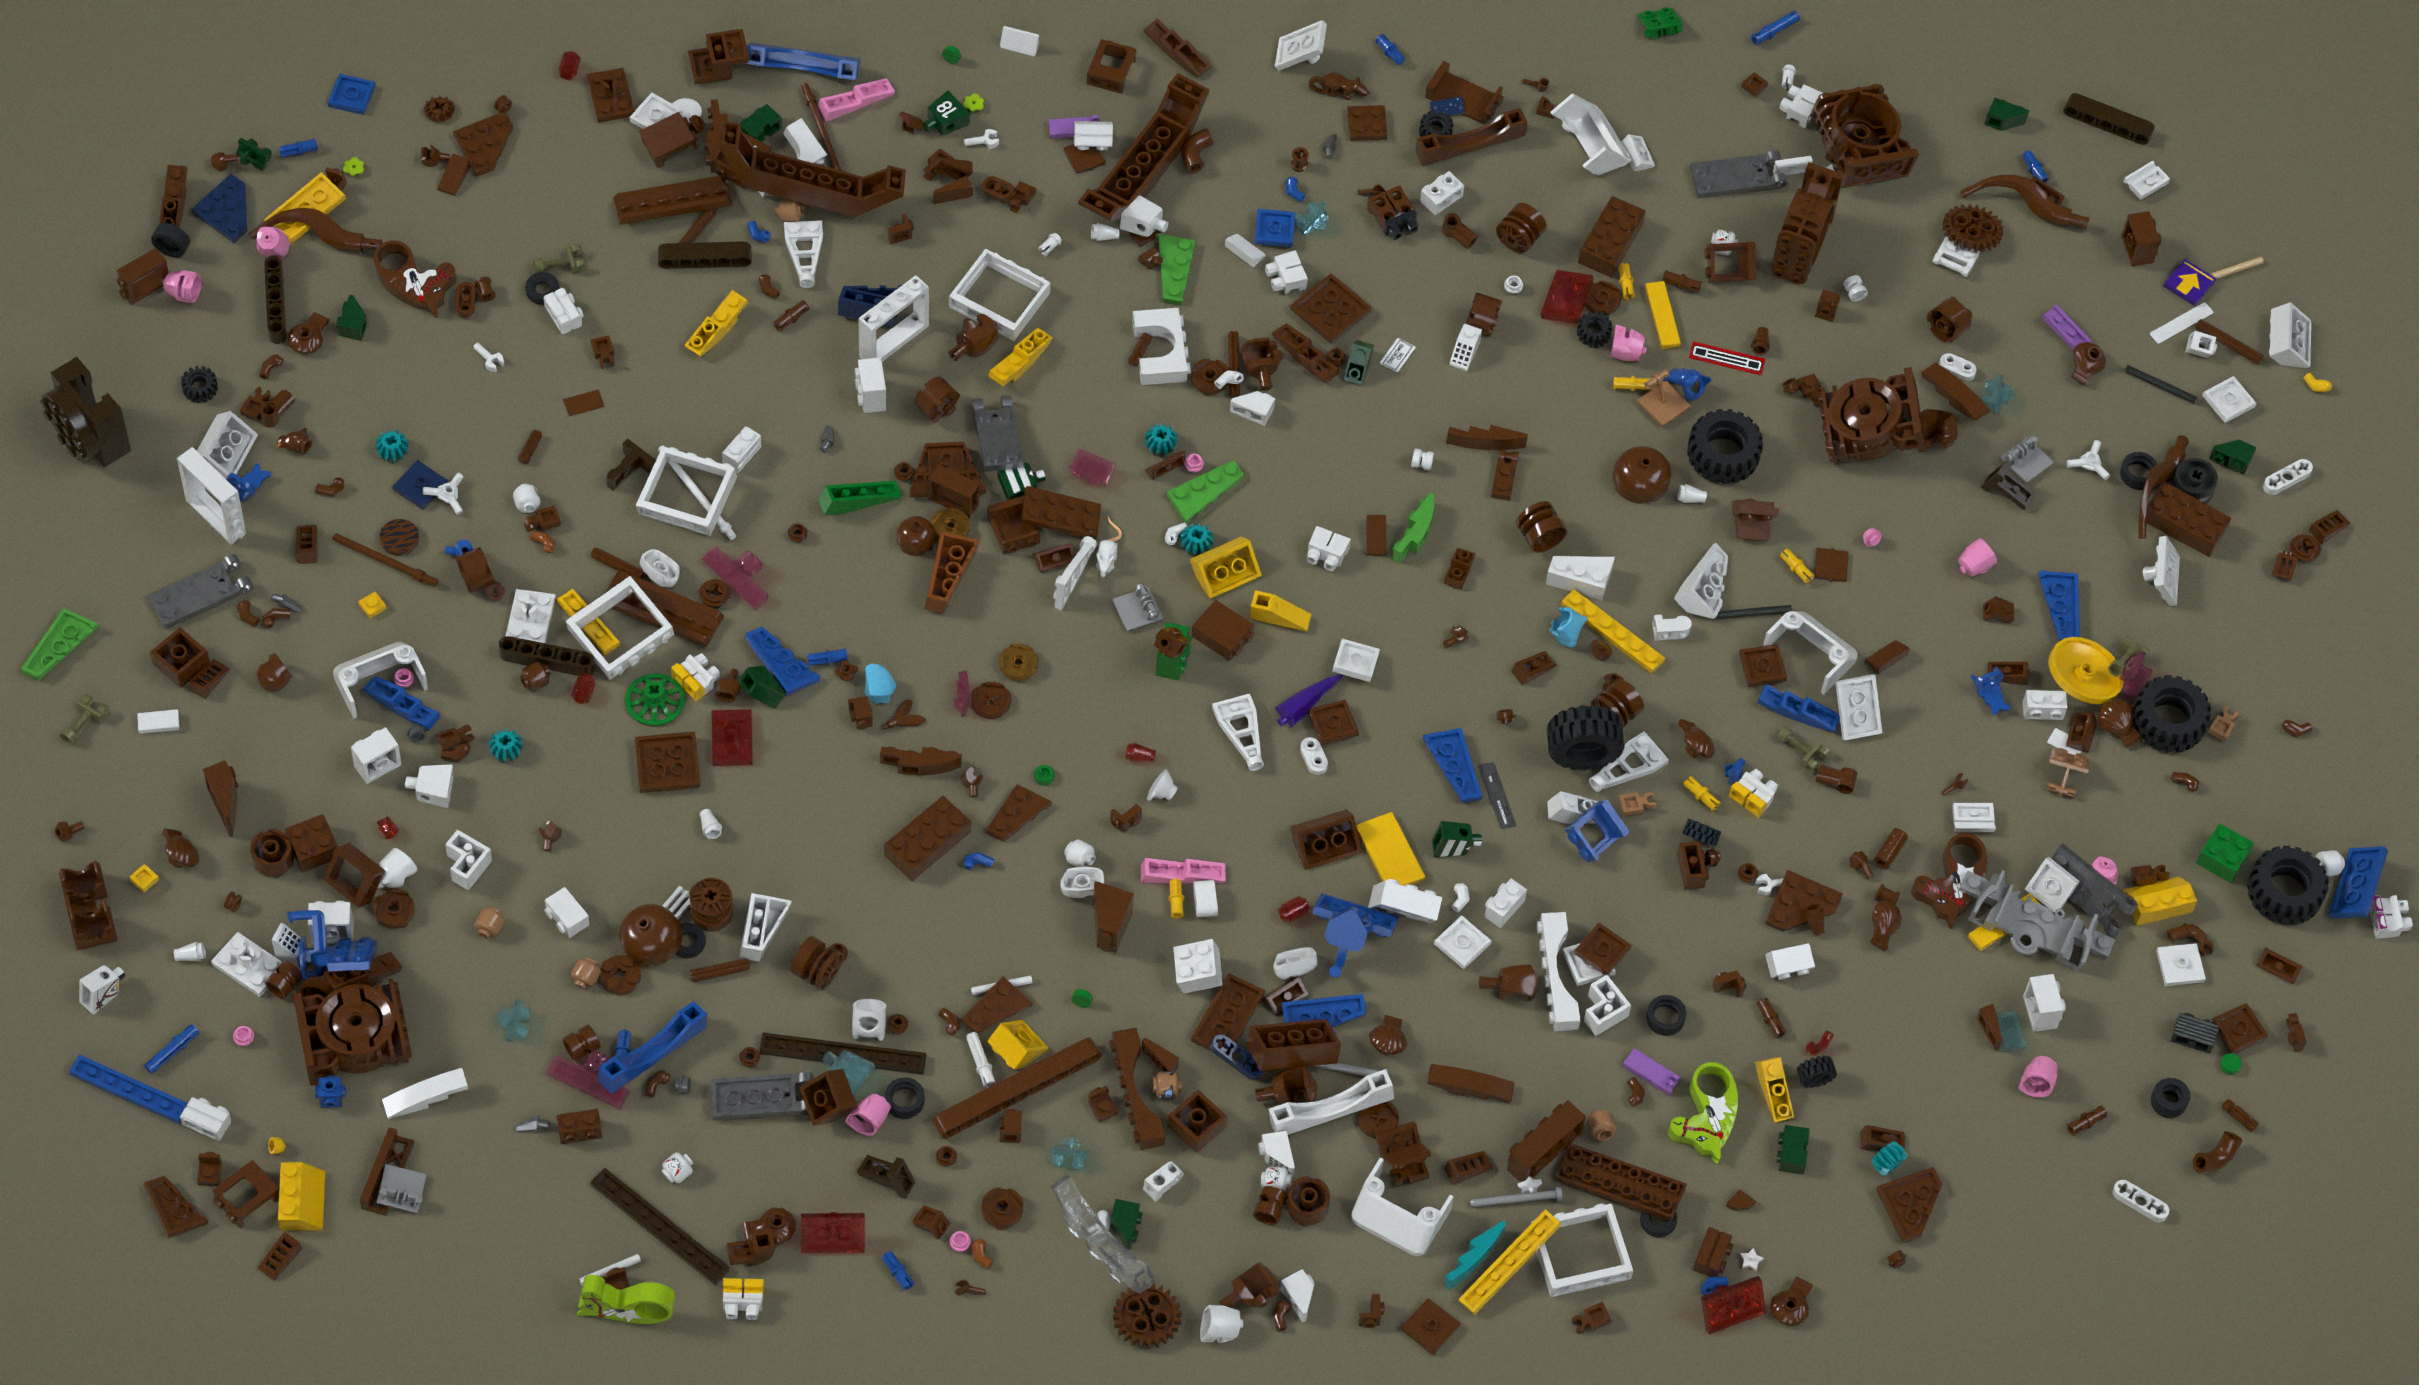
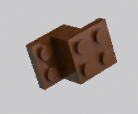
(721, 52)

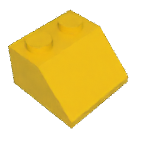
(1017, 1044)

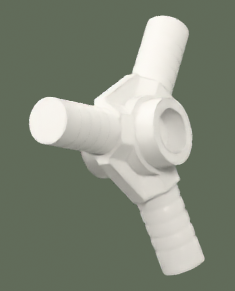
(2090, 461)
(447, 492)

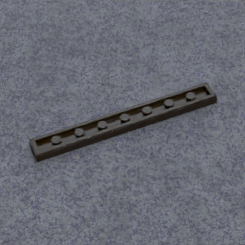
(816, 1050)
(660, 1226)

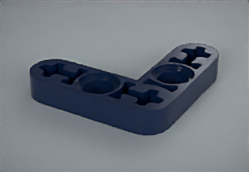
(1226, 1043)

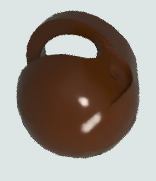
(273, 674)

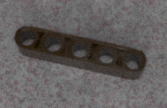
(2109, 119)
(704, 255)
(275, 290)
(539, 650)

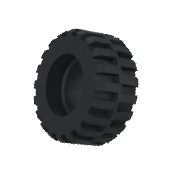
(1726, 426)
(2181, 695)
(1585, 737)
(2294, 864)

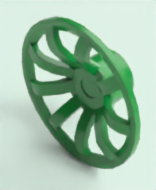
(654, 696)

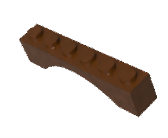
(1440, 147)
(1147, 1125)

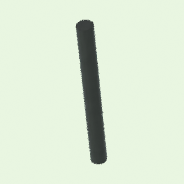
(2161, 384)
(1753, 611)

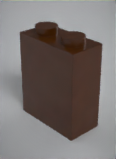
(1223, 630)

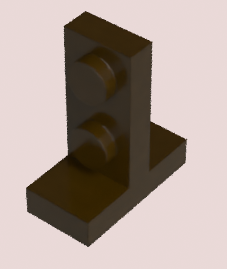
(634, 459)
(2009, 485)
(887, 1173)

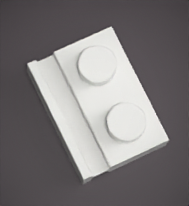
(2146, 180)
(1973, 817)

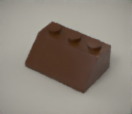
(1326, 839)

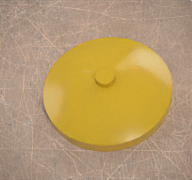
(2083, 671)

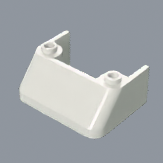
(1594, 134)
(1838, 650)
(350, 672)
(1392, 1222)

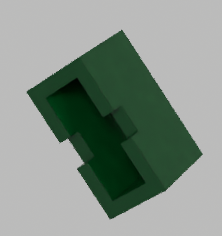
(761, 123)
(1793, 1149)

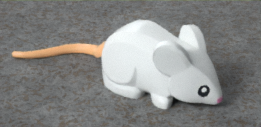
(1107, 552)

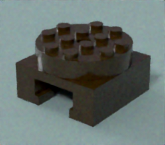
(81, 423)

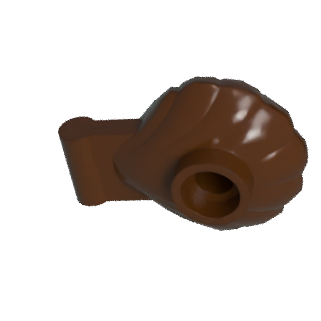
(307, 337)
(2088, 360)
(2117, 718)
(1697, 741)
(179, 849)
(1886, 921)
(1388, 1037)
(775, 1219)
(1791, 1305)

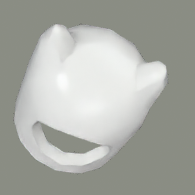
(397, 868)
(869, 1019)

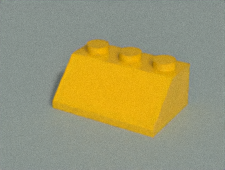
(1226, 567)
(2162, 900)
(301, 1197)

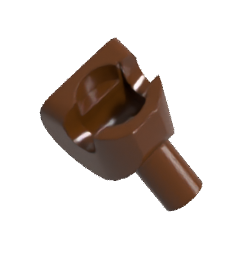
(910, 122)
(431, 157)
(1150, 258)
(971, 781)
(550, 835)

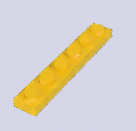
(1614, 632)
(1510, 1262)

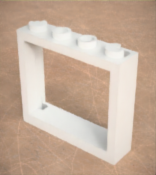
(1010, 269)
(914, 292)
(195, 477)
(679, 518)
(603, 604)
(1591, 1279)

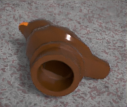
(295, 441)

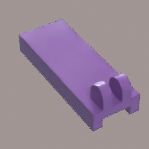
(1065, 127)
(2065, 327)
(1651, 1071)

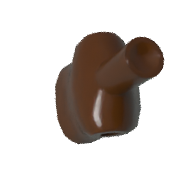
(728, 687)

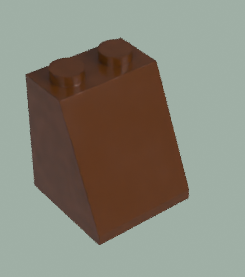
(1111, 915)

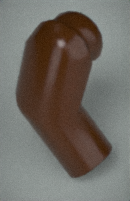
(765, 286)
(268, 364)
(331, 490)
(244, 613)
(275, 613)
(2295, 729)
(2185, 778)
(952, 1021)
(653, 1081)
(1638, 1092)
(1278, 1314)

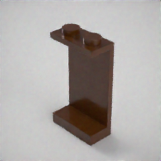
(1477, 101)

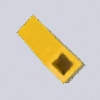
(1277, 611)
(1775, 1088)

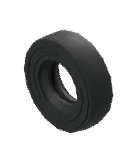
(539, 278)
(699, 944)
(1657, 1230)

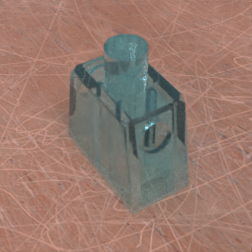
(855, 1067)

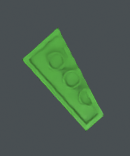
(1175, 268)
(1201, 491)
(59, 641)

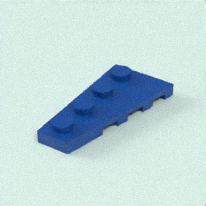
(2062, 601)
(780, 663)
(1455, 762)
(1334, 1009)

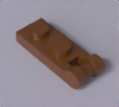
(1504, 475)

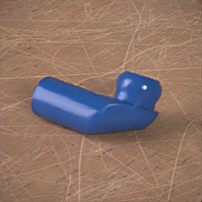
(1291, 189)
(761, 236)
(976, 858)
(1713, 1283)

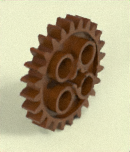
(1972, 228)
(1165, 1310)

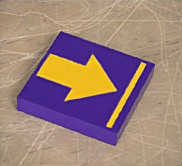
(2189, 282)

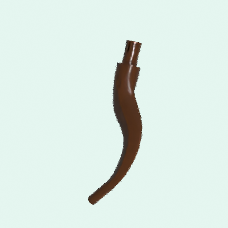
(2035, 198)
(324, 227)
(2161, 472)

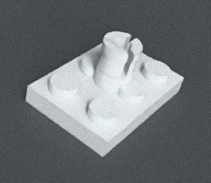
(1301, 46)
(2165, 572)
(531, 615)
(1858, 707)
(246, 963)

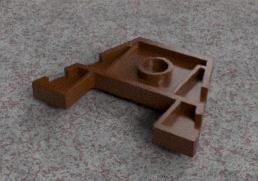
(950, 455)

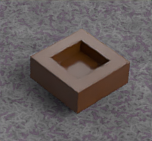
(1754, 84)

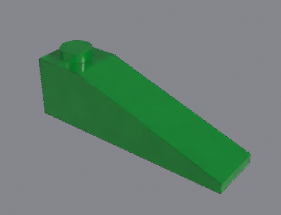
(852, 497)

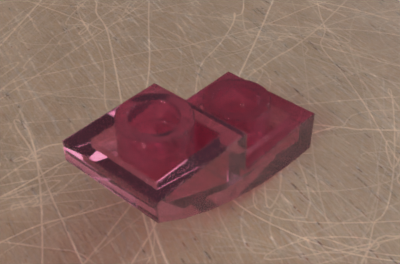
(962, 694)

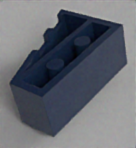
(858, 300)

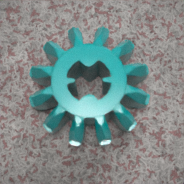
(1161, 439)
(391, 445)
(1197, 539)
(505, 745)
(1889, 1158)

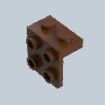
(1401, 1146)

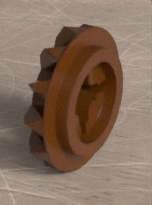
(437, 115)
(2310, 543)
(708, 588)

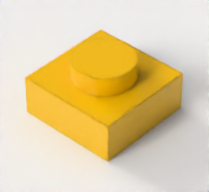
(372, 605)
(144, 878)

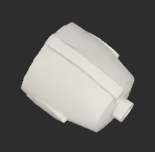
(1220, 1324)

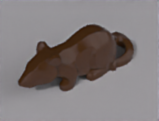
(1335, 84)

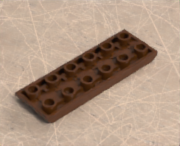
(672, 199)
(687, 617)
(1620, 1182)

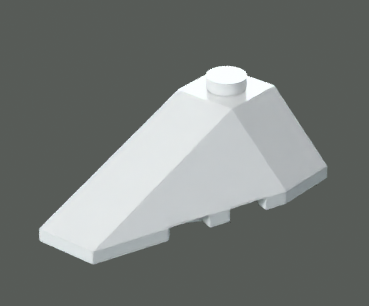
(1703, 587)

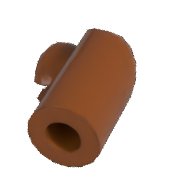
(545, 539)
(978, 1253)

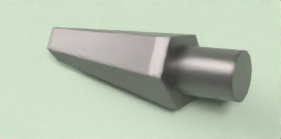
(1330, 146)
(827, 439)
(286, 601)
(533, 1124)

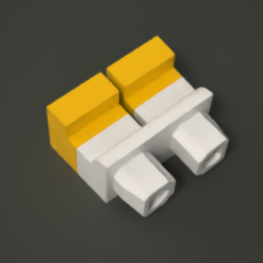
(694, 677)
(1753, 793)
(733, 1299)

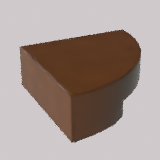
(1545, 108)
(1741, 1201)

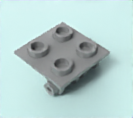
(2027, 459)
(1137, 608)
(401, 1188)

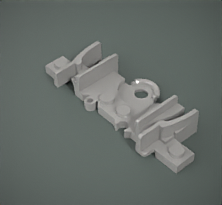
(2032, 919)

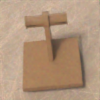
(1663, 401)
(2076, 762)

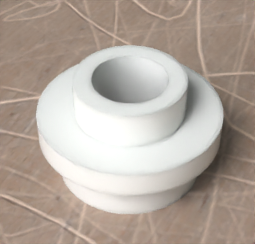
(1513, 280)

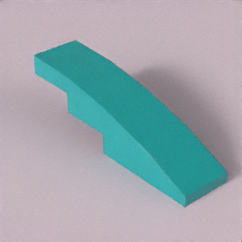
(1478, 1251)

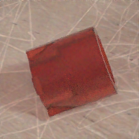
(387, 828)

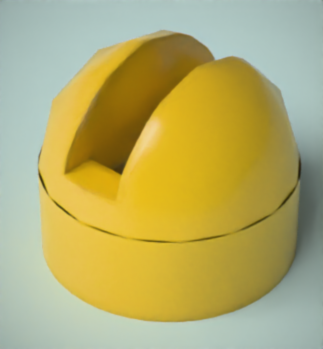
(276, 1145)

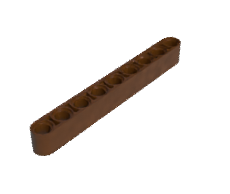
(1016, 1088)

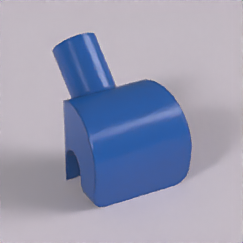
(460, 548)
(1734, 771)

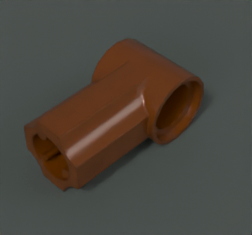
(1458, 230)
(276, 408)
(1842, 779)

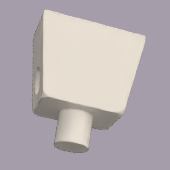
(1143, 217)
(433, 784)

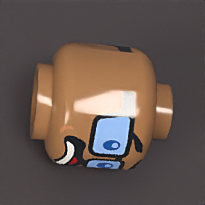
(1167, 1085)

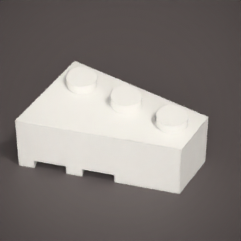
(1582, 573)
(761, 924)

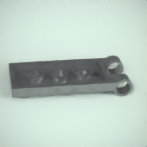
(1736, 175)
(998, 436)
(199, 592)
(2094, 891)
(758, 1096)

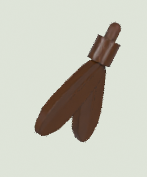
(903, 719)

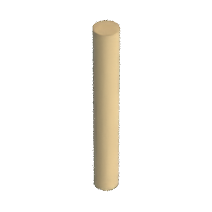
(2237, 268)

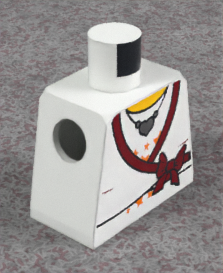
(99, 987)

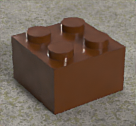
(2141, 238)
(180, 657)
(312, 842)
(828, 1097)
(1197, 1121)

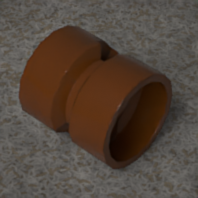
(284, 979)
(580, 1043)
(1270, 1205)

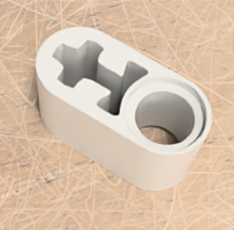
(1205, 898)

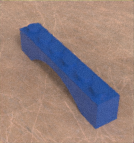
(812, 61)
(626, 1067)

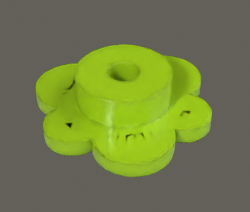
(973, 102)
(353, 166)

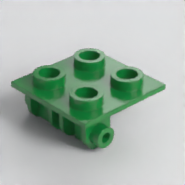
(1660, 21)

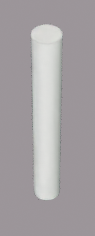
(1016, 982)
(624, 1263)

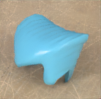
(1568, 626)
(878, 684)

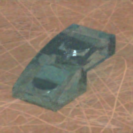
(2010, 1030)

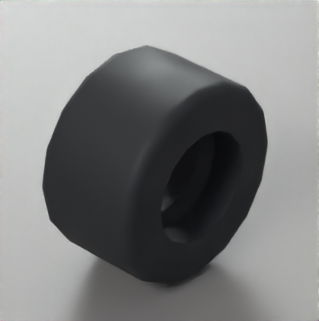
(2169, 1109)

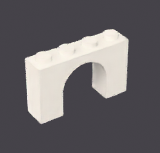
(804, 144)
(1165, 324)

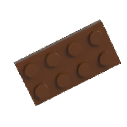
(1060, 512)
(1228, 1012)

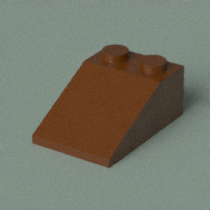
(222, 789)

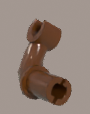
(2189, 931)

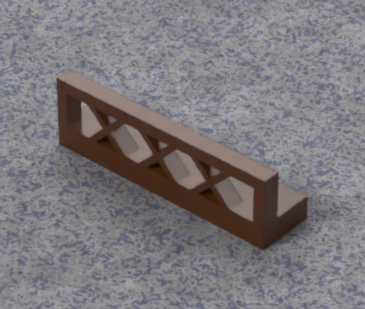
(384, 1157)

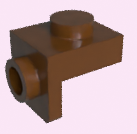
(336, 177)
(1999, 609)
(1127, 820)
(1729, 980)
(1372, 1319)

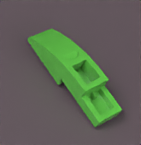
(1418, 529)

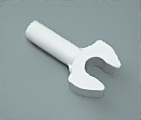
(985, 139)
(489, 357)
(1770, 884)

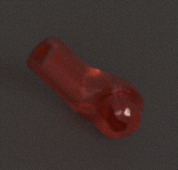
(1822, 1045)

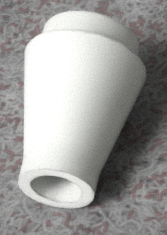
(1104, 232)
(1689, 494)
(711, 827)
(191, 952)

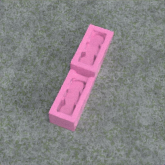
(861, 96)
(1191, 870)

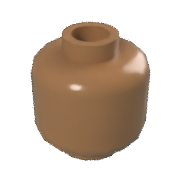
(789, 210)
(489, 922)
(585, 972)
(1601, 1125)

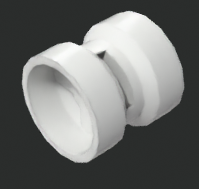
(1856, 289)
(1426, 460)

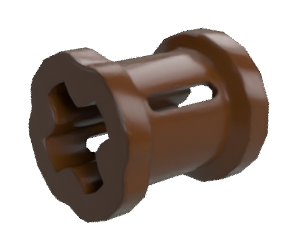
(1296, 154)
(485, 290)
(1887, 894)

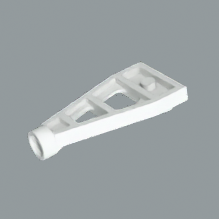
(804, 232)
(1072, 573)
(1235, 709)
(1647, 752)

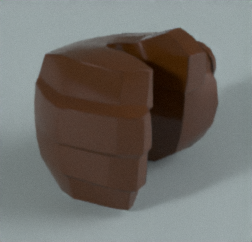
(975, 339)
(1261, 360)
(1939, 427)
(1513, 980)
(1290, 1086)
(1253, 1287)

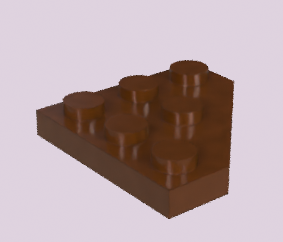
(484, 142)
(1793, 897)
(1910, 1202)

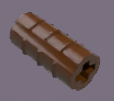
(1890, 848)

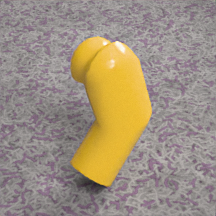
(2317, 385)

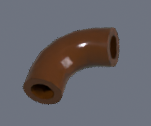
(1192, 148)
(2219, 1156)

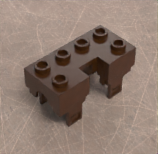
(88, 924)

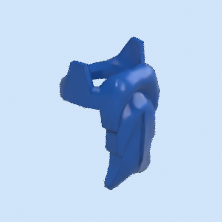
(1686, 379)
(249, 483)
(1990, 690)

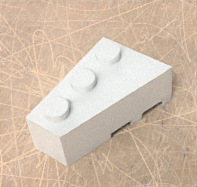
(1406, 900)

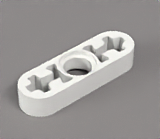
(2283, 483)
(2124, 1198)

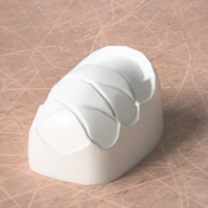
(660, 568)
(1080, 881)
(1295, 962)

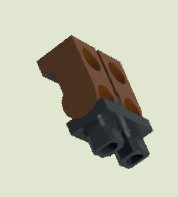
(1393, 212)

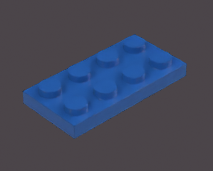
(2358, 882)

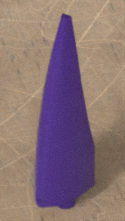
(1297, 706)

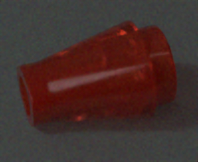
(1137, 752)

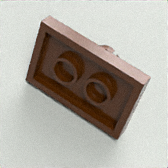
(610, 95)

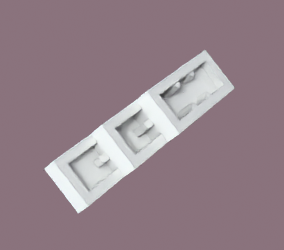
(425, 1092)

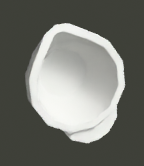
(1162, 787)

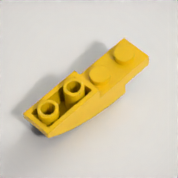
(717, 325)
(1021, 358)

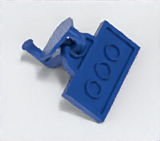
(1350, 925)
(344, 955)

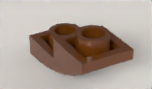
(1459, 568)

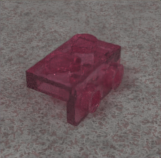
(1092, 467)
(2137, 675)

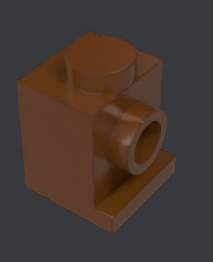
(1827, 305)
(860, 712)
(1011, 1126)

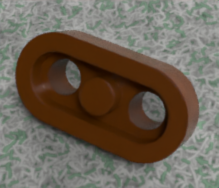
(1001, 189)
(465, 301)

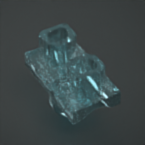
(1315, 219)
(2001, 393)
(512, 1019)
(1079, 1156)

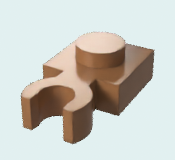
(2223, 725)
(1634, 804)

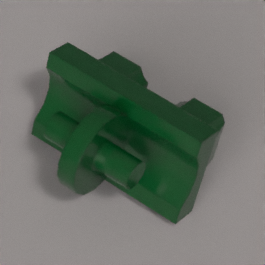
(250, 153)

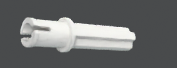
(983, 1067)

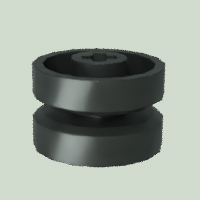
(2196, 478)

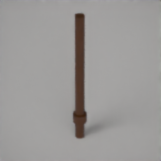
(811, 101)
(417, 574)

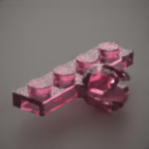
(738, 574)
(586, 1078)

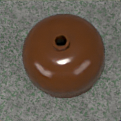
(1642, 474)
(650, 934)

